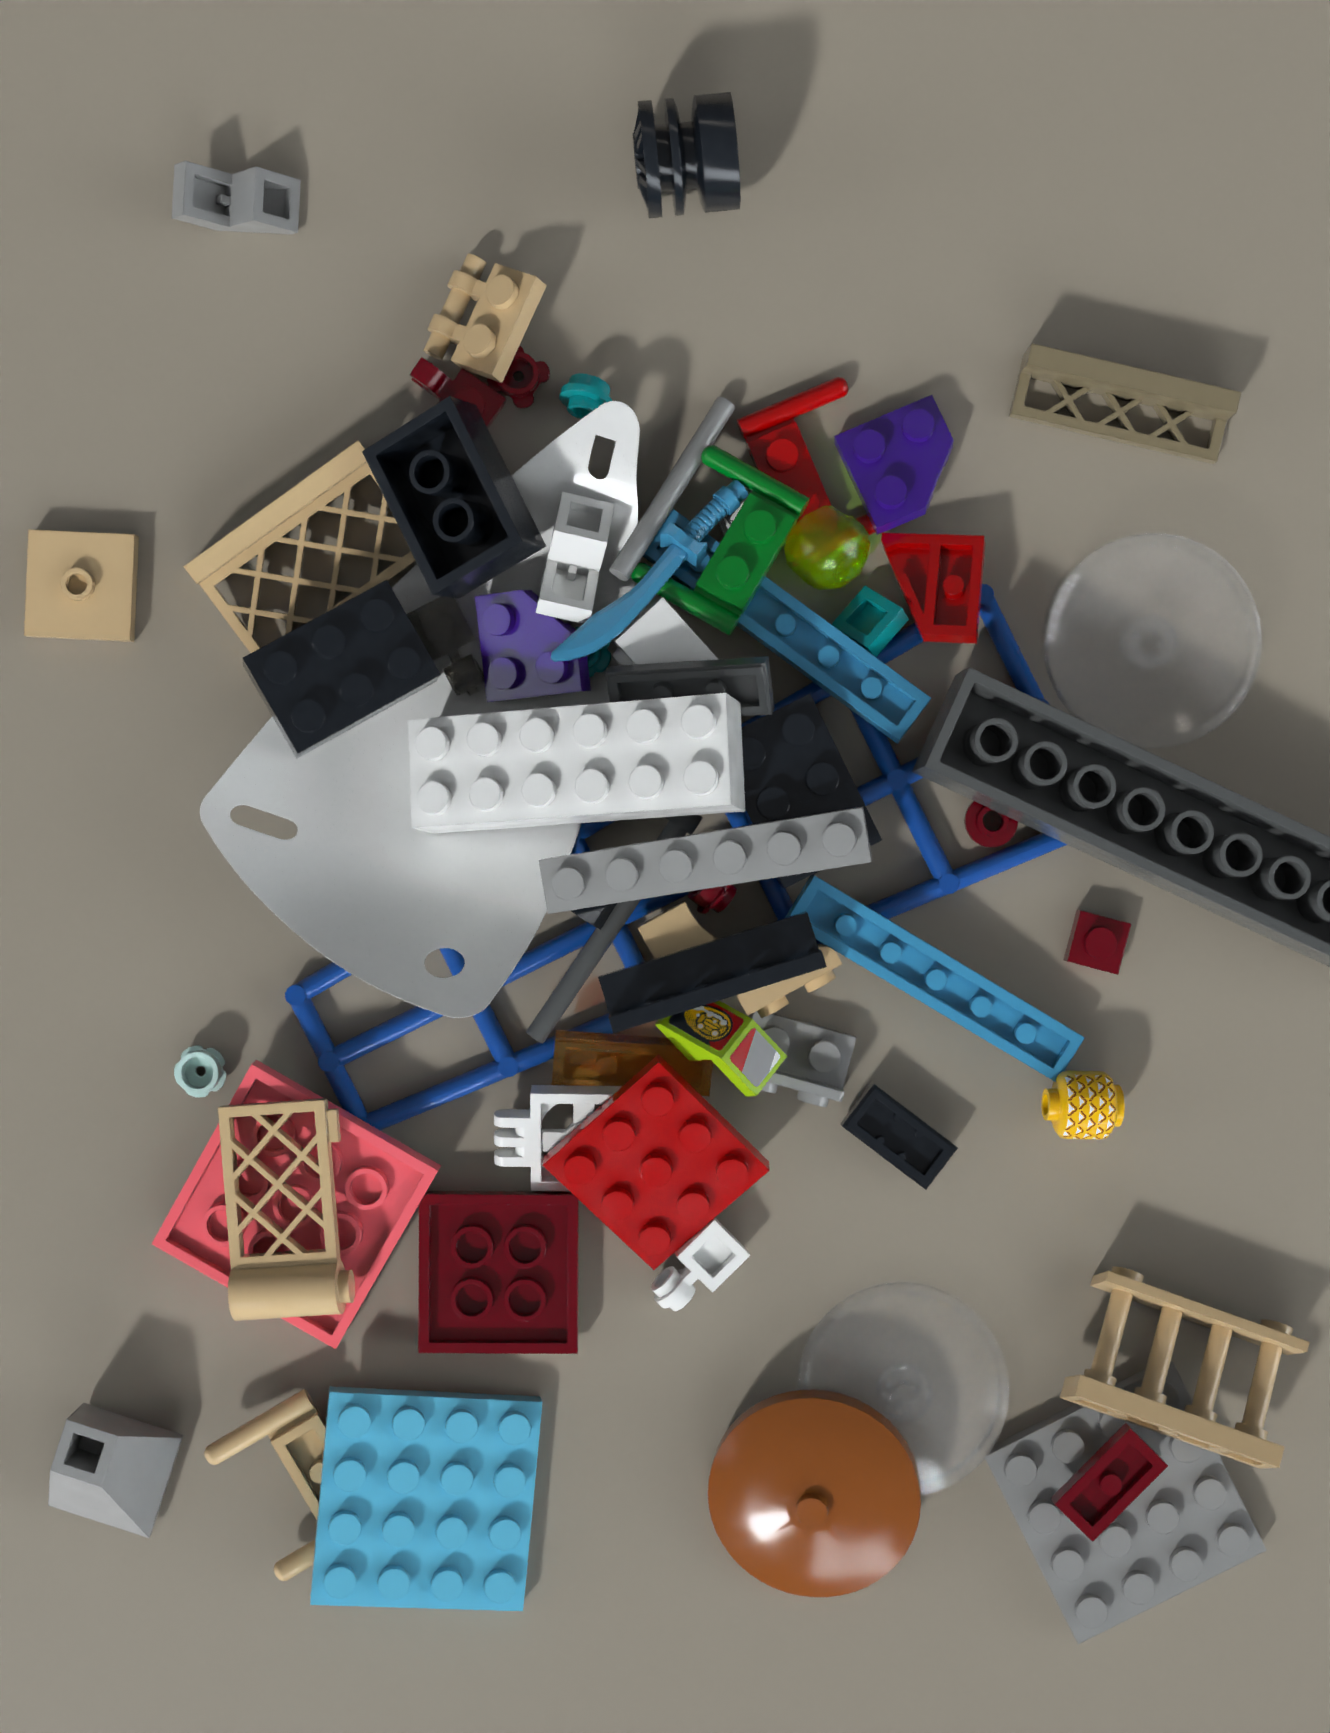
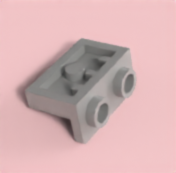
(814, 1059)

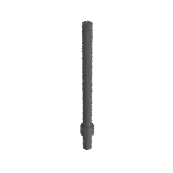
(596, 947)

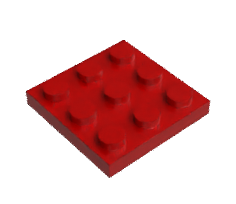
(656, 1162)

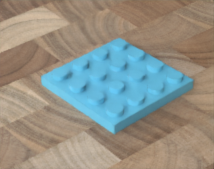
(425, 1499)

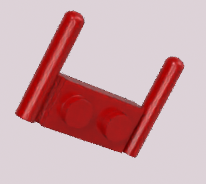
(780, 448)

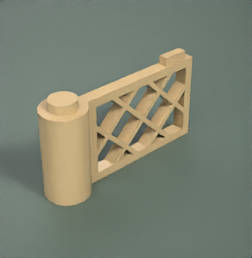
(294, 1280)

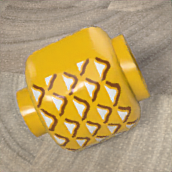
(1083, 1105)

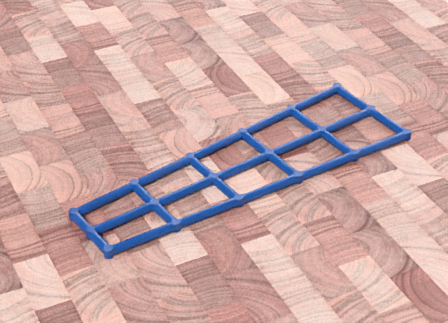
(895, 780)

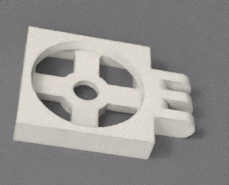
(529, 1136)

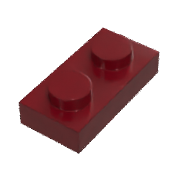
(1109, 1482)

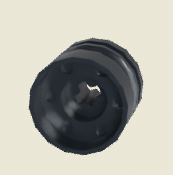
(688, 155)

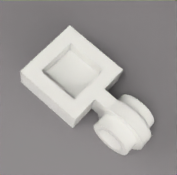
(708, 1257)

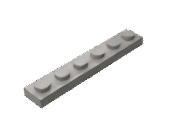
(706, 860)

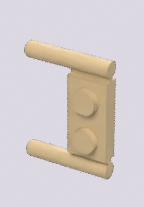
(298, 1439)

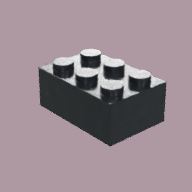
(453, 498)
(341, 669)
(796, 771)

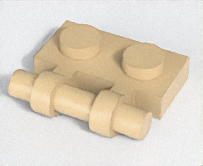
(496, 324)

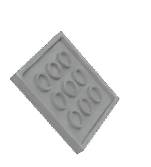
(1161, 1545)

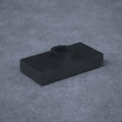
(898, 1136)

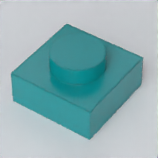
(871, 620)

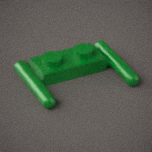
(745, 549)

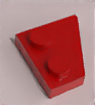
(940, 582)

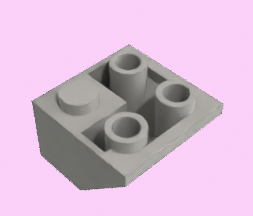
(112, 1469)

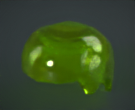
(827, 548)

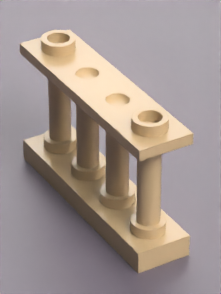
(1147, 1404)

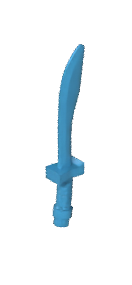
(683, 546)

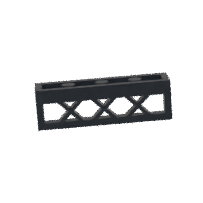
(711, 972)

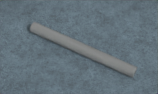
(671, 489)

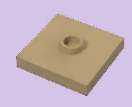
(81, 585)

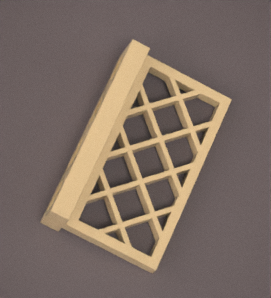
(274, 523)

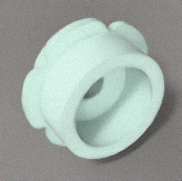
(186, 1073)

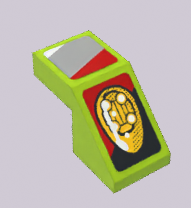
(729, 1040)

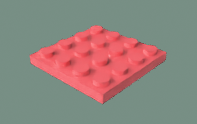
(375, 1193)

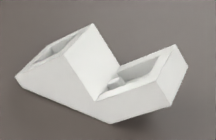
(575, 558)

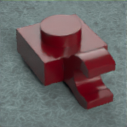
(463, 387)

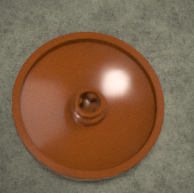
(814, 1493)

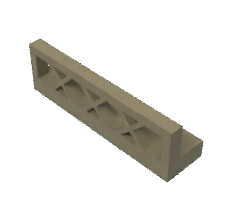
(1128, 384)

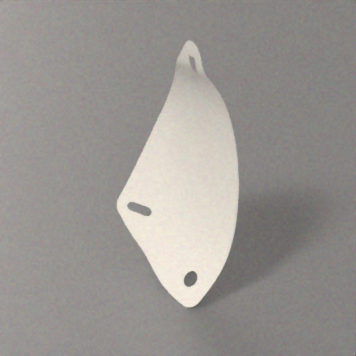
(356, 871)

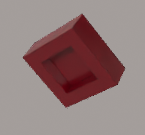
(1097, 942)

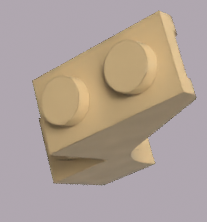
(679, 930)

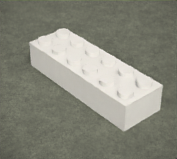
(577, 764)

